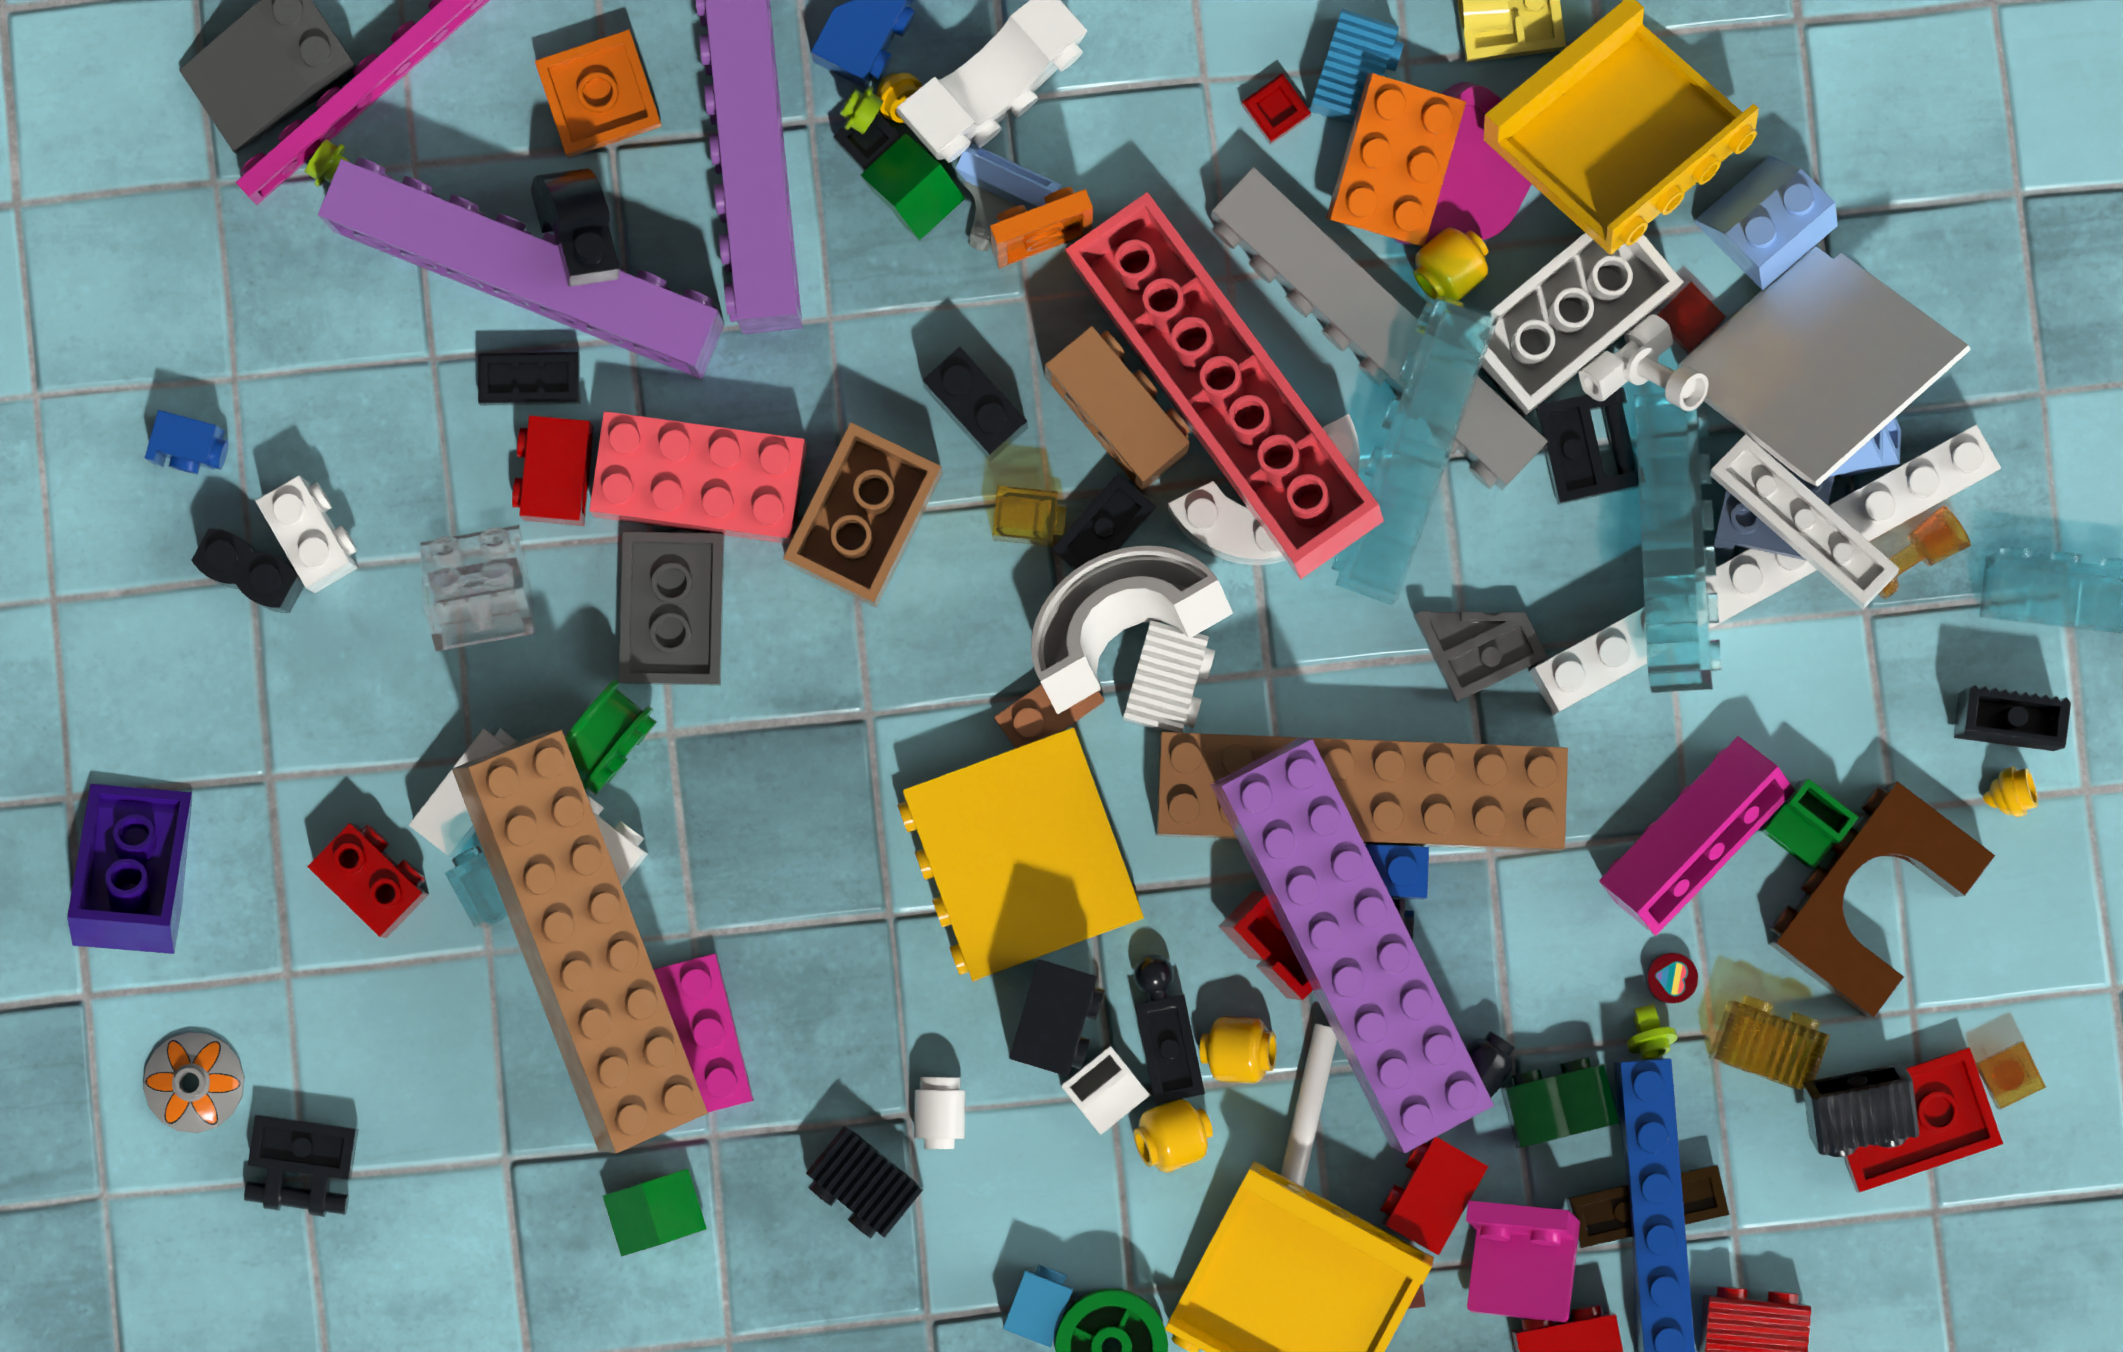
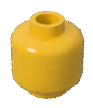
(1451, 264)
(1238, 1049)
(1173, 1135)

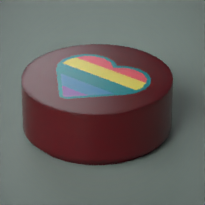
(1671, 978)

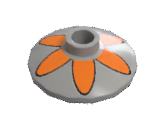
(218, 1075)

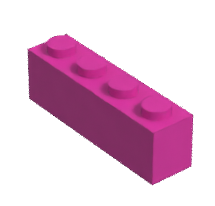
(1696, 835)

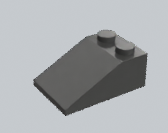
(267, 68)

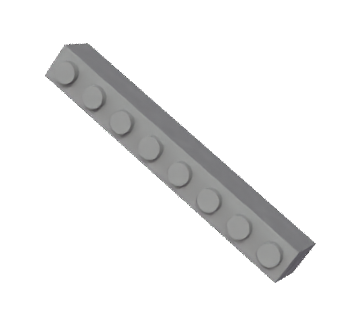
(1362, 317)

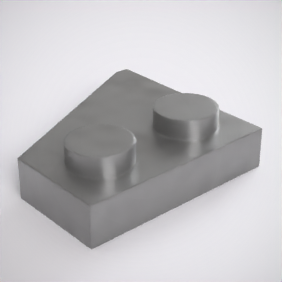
(1479, 647)

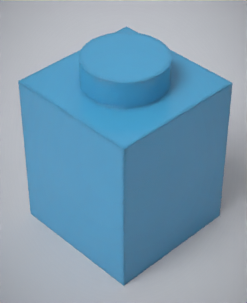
(1039, 1305)

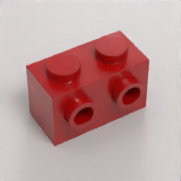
(369, 878)

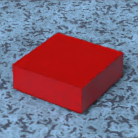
(1276, 108)

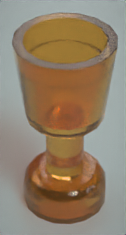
(1930, 542)

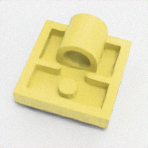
(1510, 28)

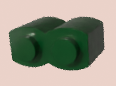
(1559, 1104)

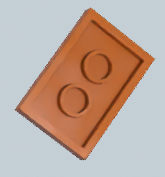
(1396, 159)
(1031, 232)

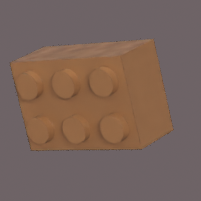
(1118, 407)
(863, 514)

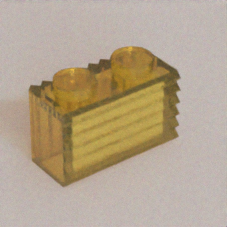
(1769, 1044)

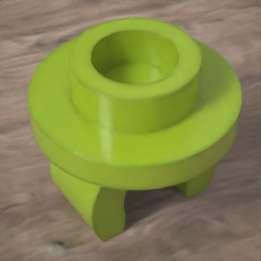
(1651, 1039)

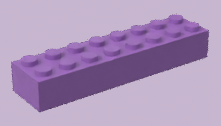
(752, 164)
(518, 267)
(1352, 944)

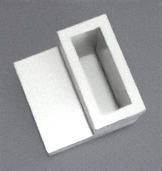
(1105, 1090)

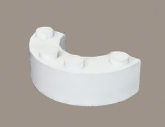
(995, 81)
(1231, 529)
(1113, 595)

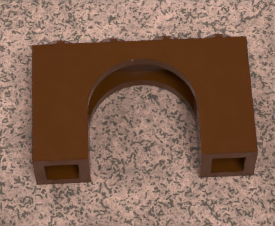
(1816, 930)

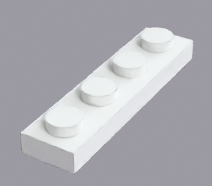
(1804, 521)

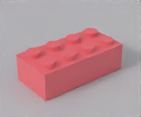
(698, 477)

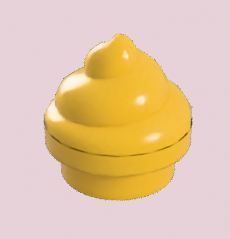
(895, 90)
(2012, 792)

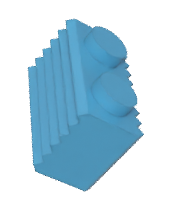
(1357, 48)

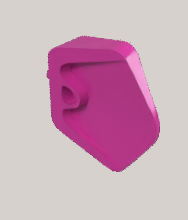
(1479, 185)

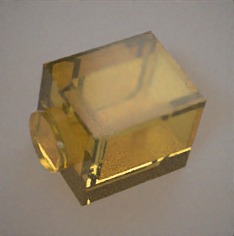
(1028, 516)

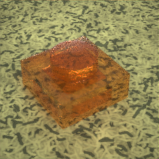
(2010, 1075)

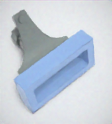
(998, 187)

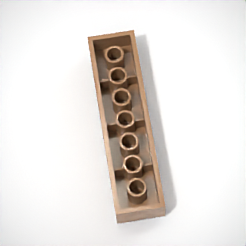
(1390, 788)
(580, 941)

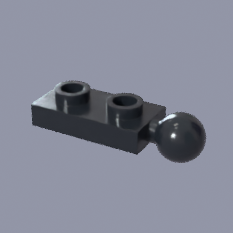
(1166, 1034)

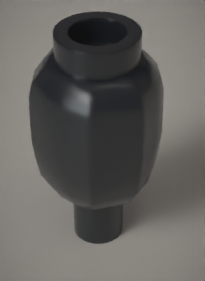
(1491, 1060)

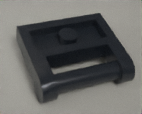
(1574, 448)

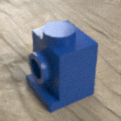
(186, 443)

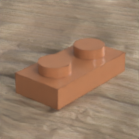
(1036, 718)

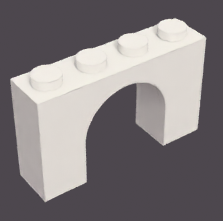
(449, 827)

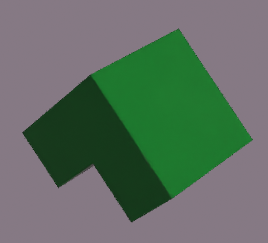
(913, 186)
(1809, 823)
(654, 1212)

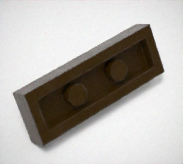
(1606, 1212)

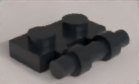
(304, 1149)

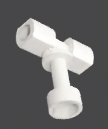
(1639, 363)

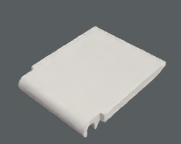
(1822, 362)

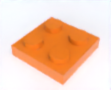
(598, 93)

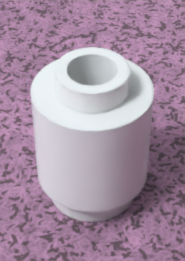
(939, 1112)

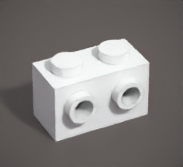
(307, 534)

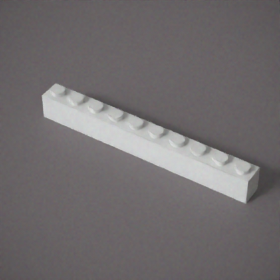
(1760, 574)

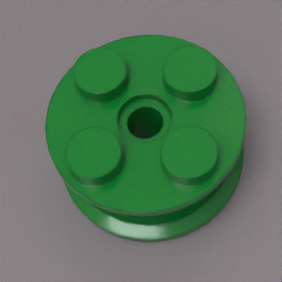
(606, 736)
(1107, 1315)

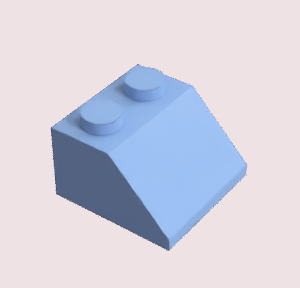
(1769, 219)

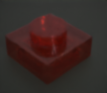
(1691, 317)

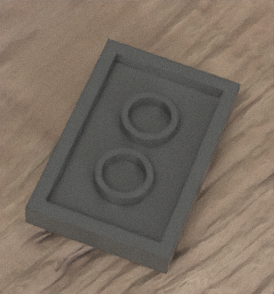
(671, 608)

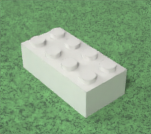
(1572, 315)

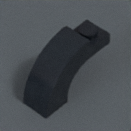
(579, 216)

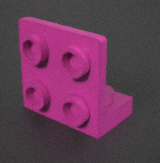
(1522, 1260)

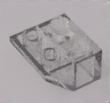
(476, 588)

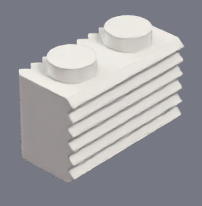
(1167, 679)

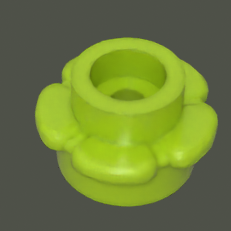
(861, 109)
(325, 162)

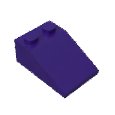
(130, 869)

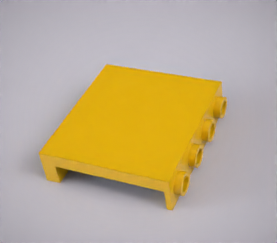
(1617, 128)
(1020, 855)
(1296, 1276)

